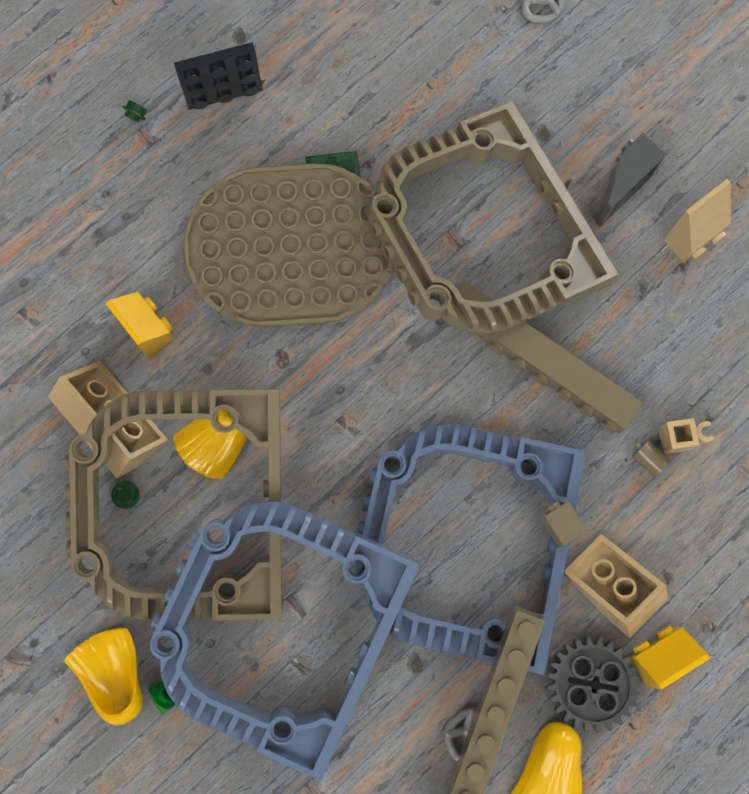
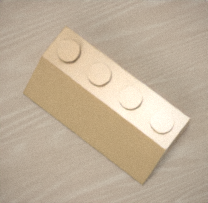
(84, 394)

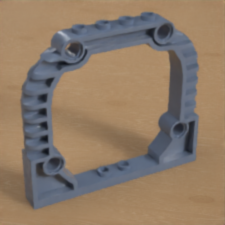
(556, 474)
(312, 737)

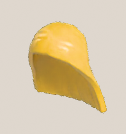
(208, 449)
(109, 674)
(553, 762)

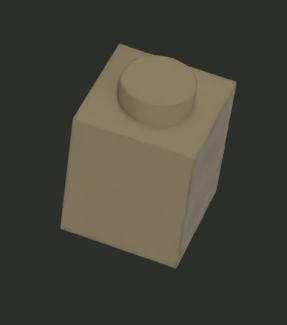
(562, 523)

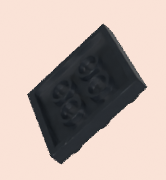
(219, 76)

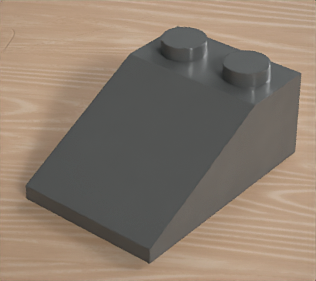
(633, 169)

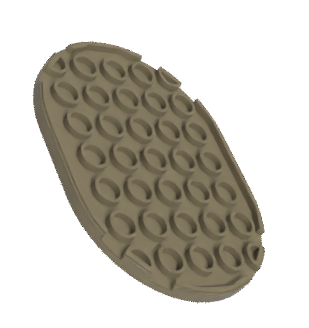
(286, 246)

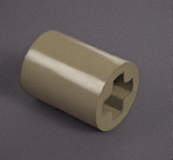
(651, 458)

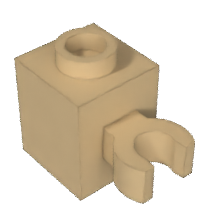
(682, 435)

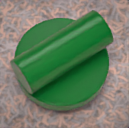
(160, 697)

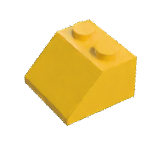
(141, 322)
(667, 657)

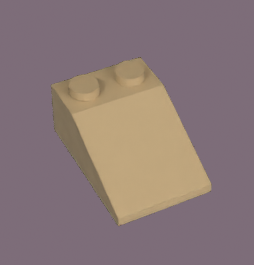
(702, 224)
(617, 585)

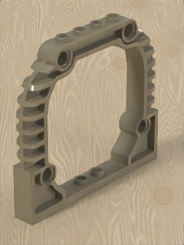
(505, 137)
(258, 418)

